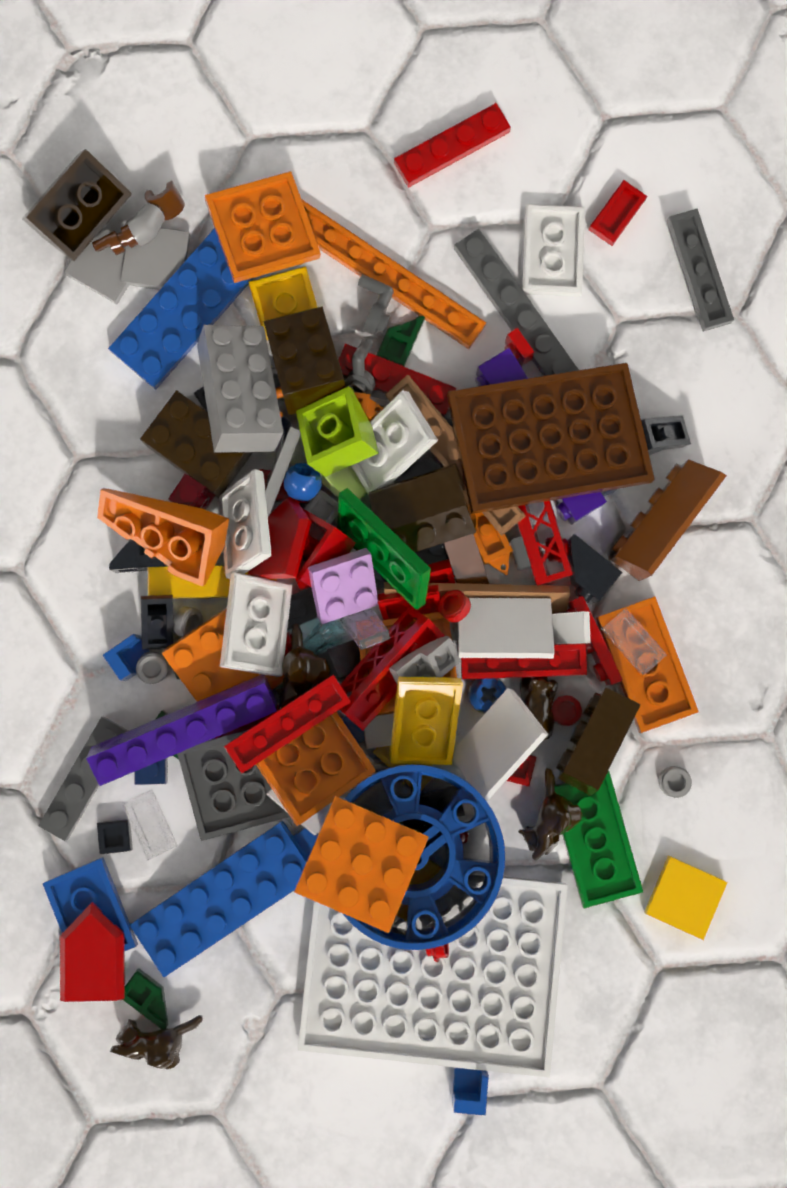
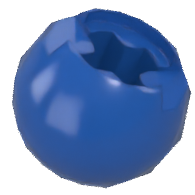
(302, 482)
(475, 693)

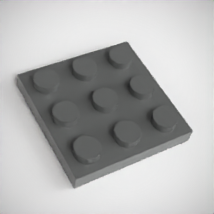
(221, 795)

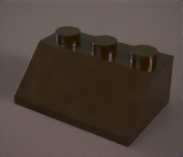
(77, 205)
(426, 508)

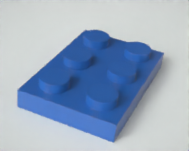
(78, 888)

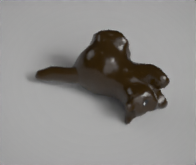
(300, 669)
(538, 697)
(554, 819)
(158, 1047)

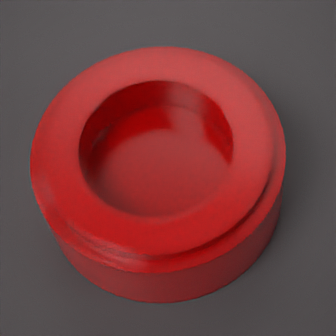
(454, 606)
(566, 710)

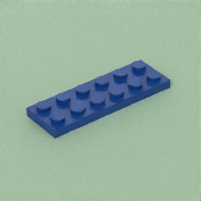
(177, 313)
(221, 899)

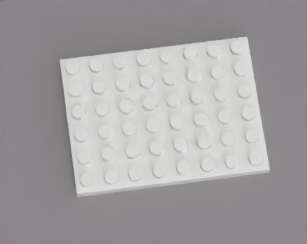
(474, 1010)

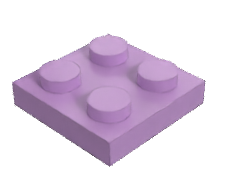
(343, 585)

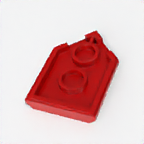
(288, 537)
(92, 959)

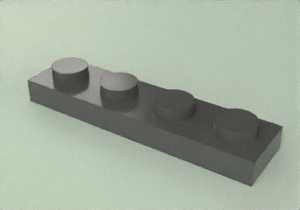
(700, 270)
(78, 786)

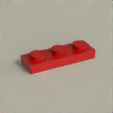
(605, 666)

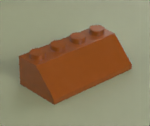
(666, 519)

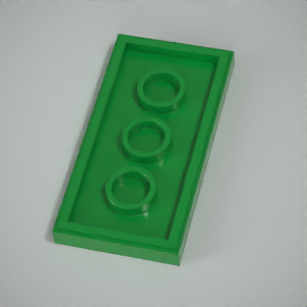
(389, 554)
(600, 847)

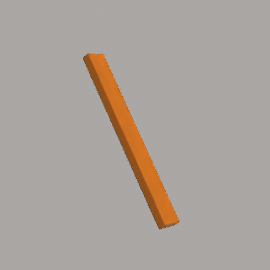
(408, 288)

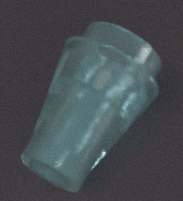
(324, 636)

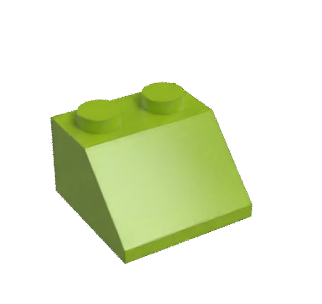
(336, 432)

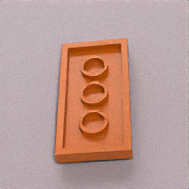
(663, 689)

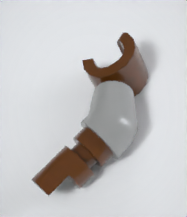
(146, 223)

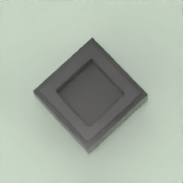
(519, 553)

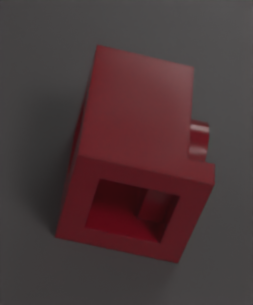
(191, 493)

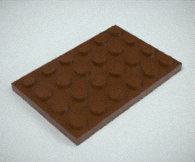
(549, 437)

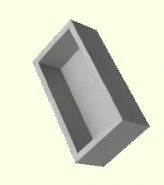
(239, 389)

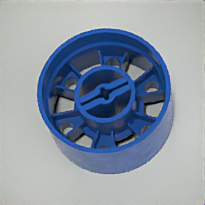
(441, 829)

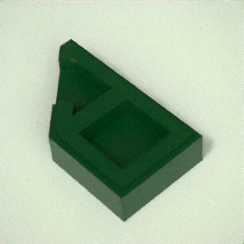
(400, 341)
(147, 998)

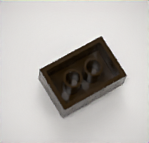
(304, 358)
(184, 440)
(597, 740)

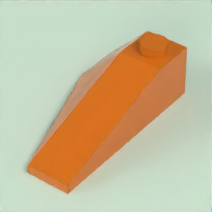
(175, 533)

